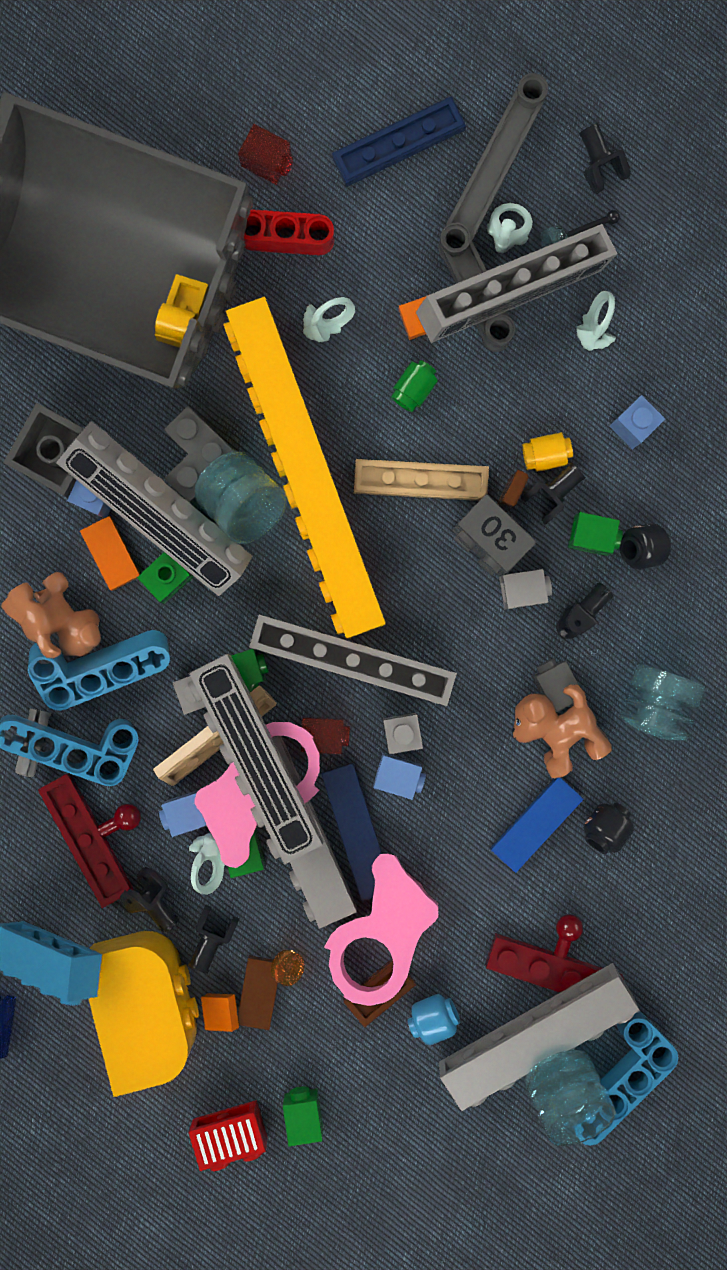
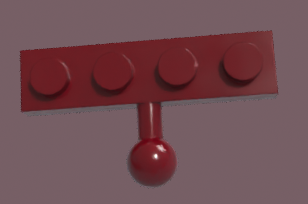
(88, 838)
(539, 965)

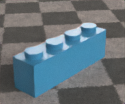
(49, 962)

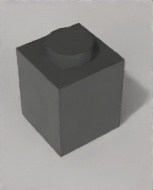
(552, 680)

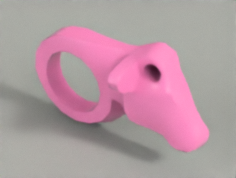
(229, 811)
(397, 920)

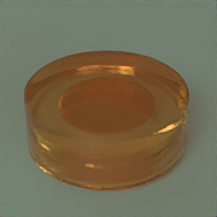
(287, 967)

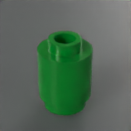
(414, 385)

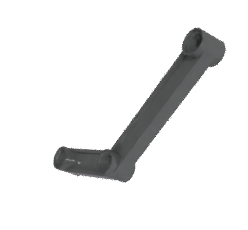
(482, 191)

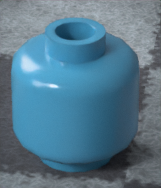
(434, 1019)

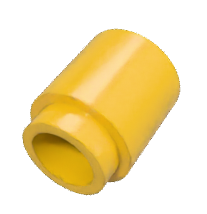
(547, 452)

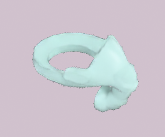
(505, 234)
(318, 328)
(590, 330)
(207, 850)

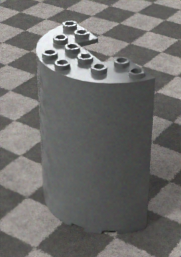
(102, 231)

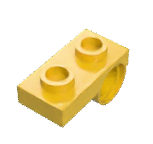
(183, 303)

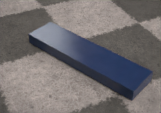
(398, 141)
(354, 825)

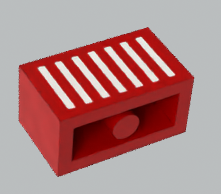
(228, 1136)

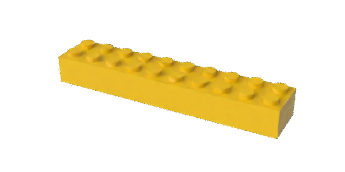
(303, 462)

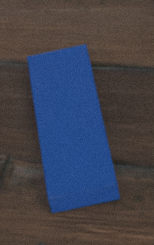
(536, 824)

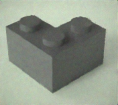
(202, 449)

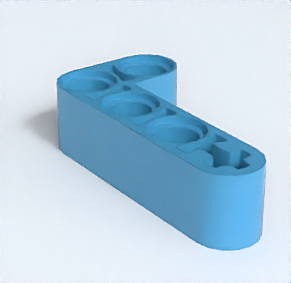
(99, 663)
(65, 743)
(637, 1059)

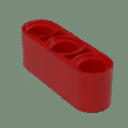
(299, 243)

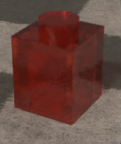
(265, 154)
(328, 733)

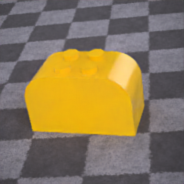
(143, 1011)

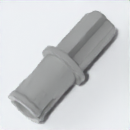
(26, 766)

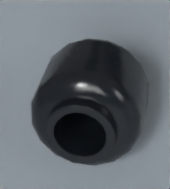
(645, 546)
(608, 828)

